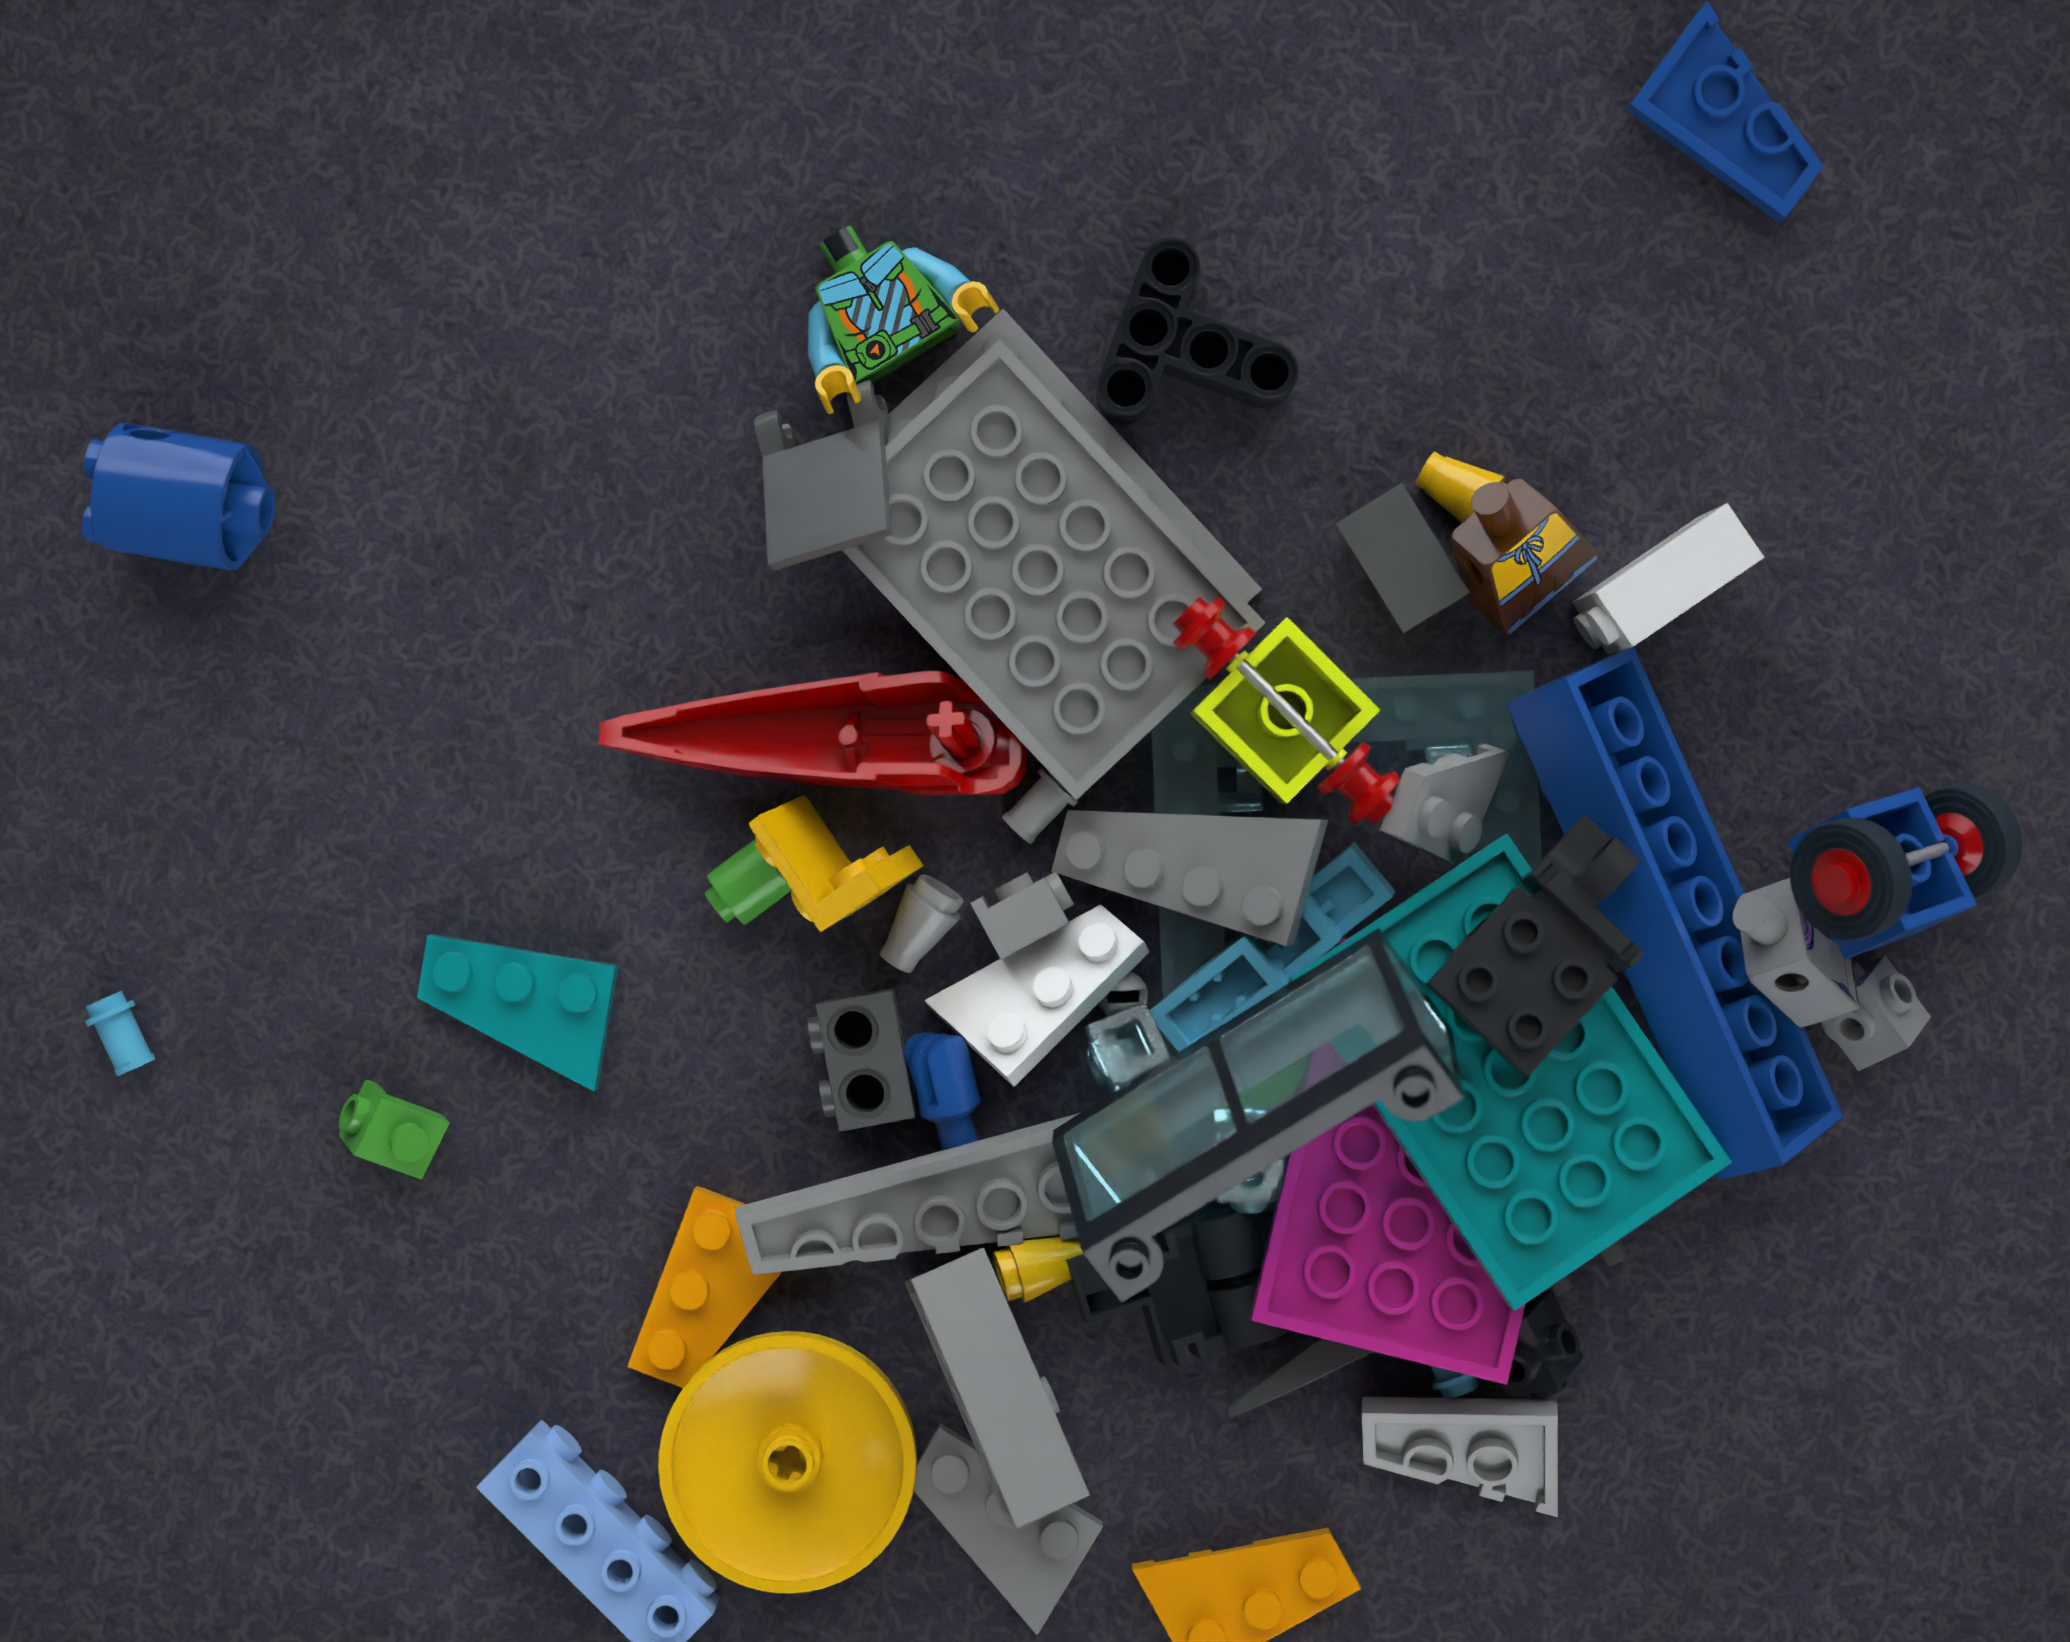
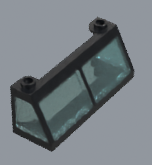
(1248, 1098)

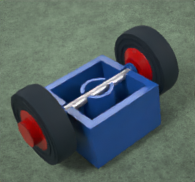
(1903, 863)

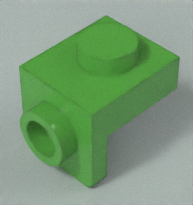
(391, 1130)

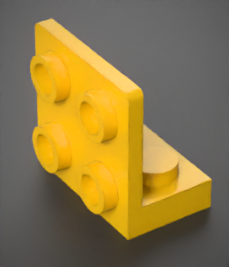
(817, 869)

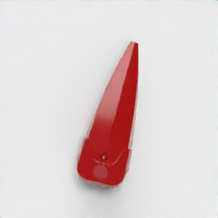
(854, 731)

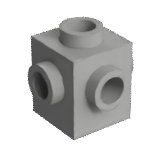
(1887, 1015)

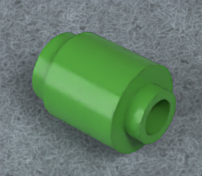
(745, 885)

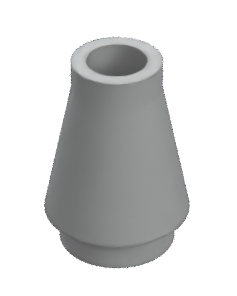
(921, 920)

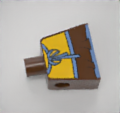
(1516, 552)

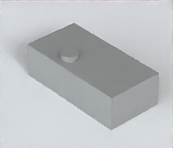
(997, 1389)

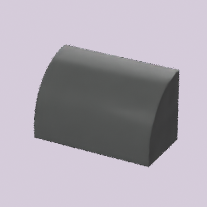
(1402, 558)

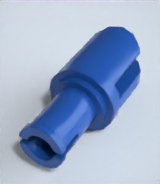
(944, 1085)

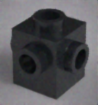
(1544, 1350)

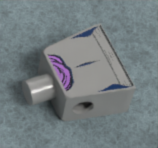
(1792, 959)

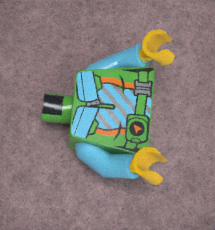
(882, 312)

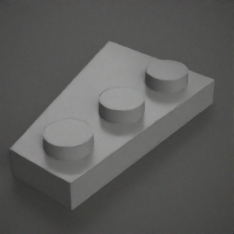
(1475, 1441)

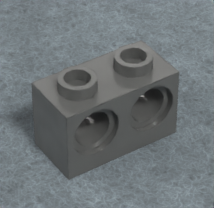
(879, 1057)

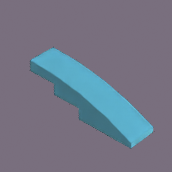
(1254, 968)

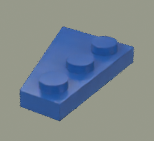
(1724, 120)

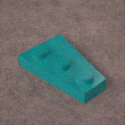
(526, 999)

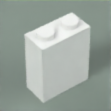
(1666, 581)

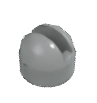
(1128, 983)

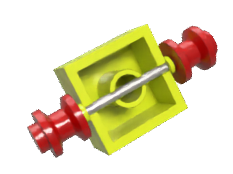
(1285, 711)

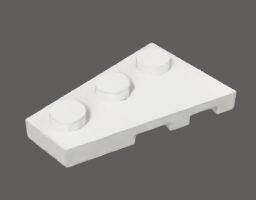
(1040, 993)

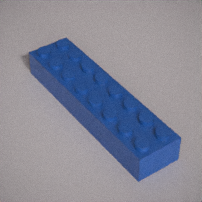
(1733, 1052)

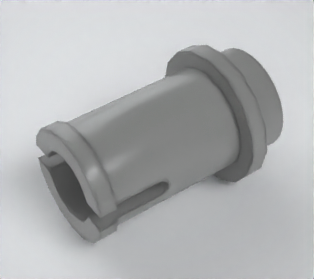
(1038, 806)

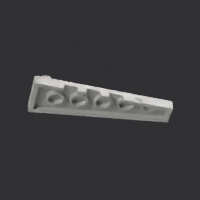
(939, 1201)

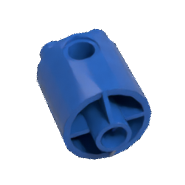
(177, 496)

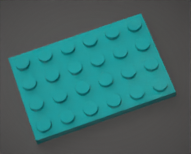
(1551, 1160)

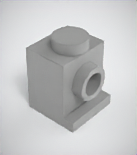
(1023, 912)

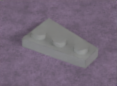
(1024, 1563)

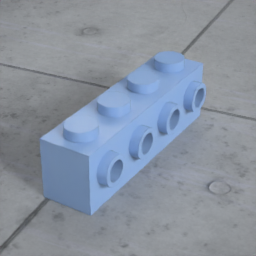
(599, 1540)

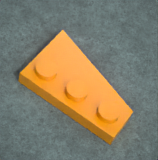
(700, 1293)
(1247, 1589)

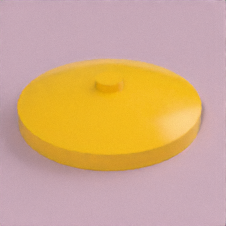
(788, 1462)

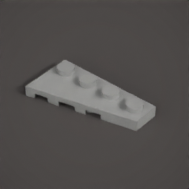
(1210, 867)

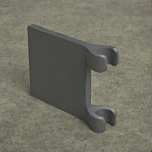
(828, 489)

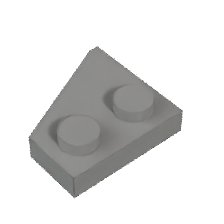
(1445, 803)

